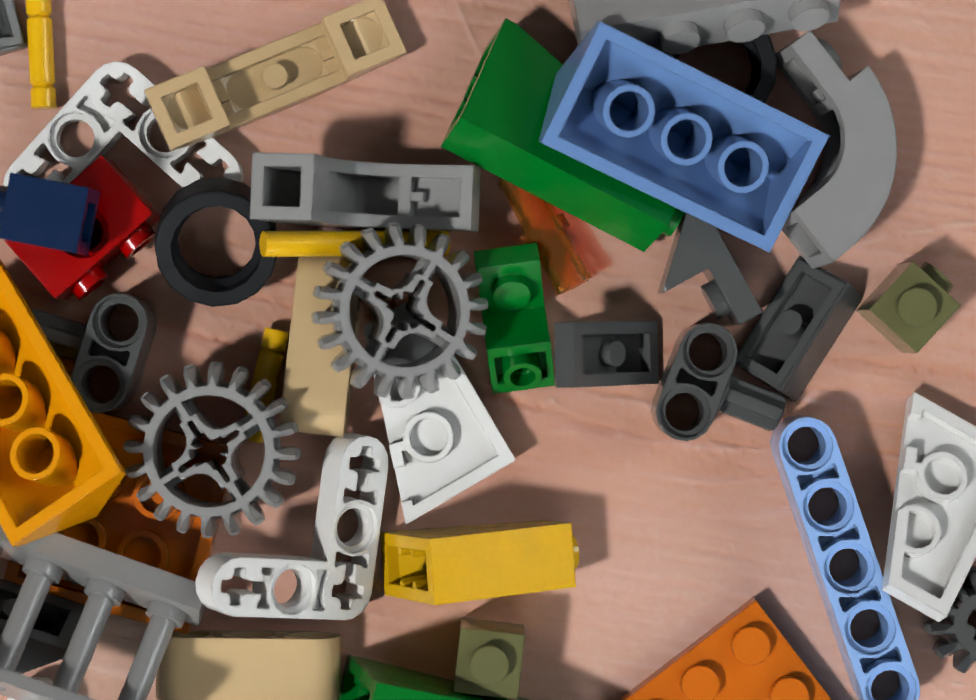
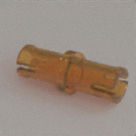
(548, 230)

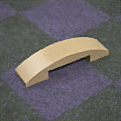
(275, 75)

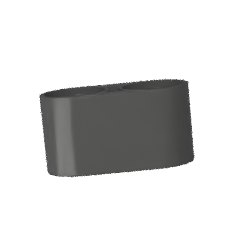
(95, 345)
(712, 388)

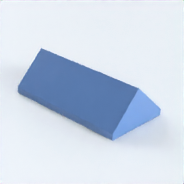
(680, 135)

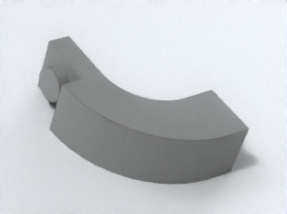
(856, 158)
(363, 194)

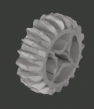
(417, 283)
(228, 475)

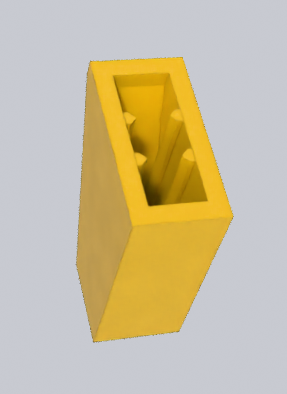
(478, 561)

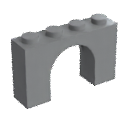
(687, 24)

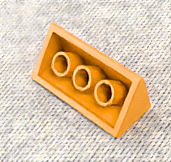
(51, 448)

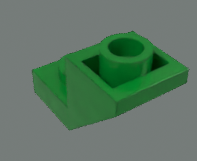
(515, 318)

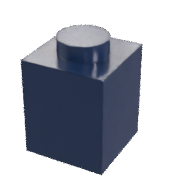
(48, 213)

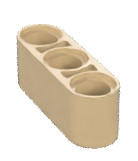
(311, 387)
(250, 666)

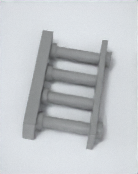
(107, 582)

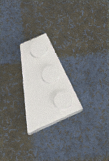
(932, 509)

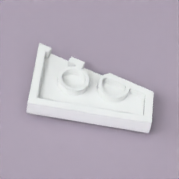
(437, 438)

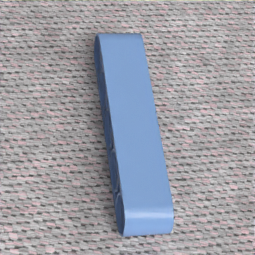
(823, 539)

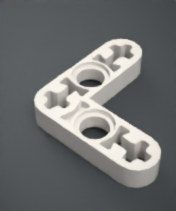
(108, 127)
(319, 572)

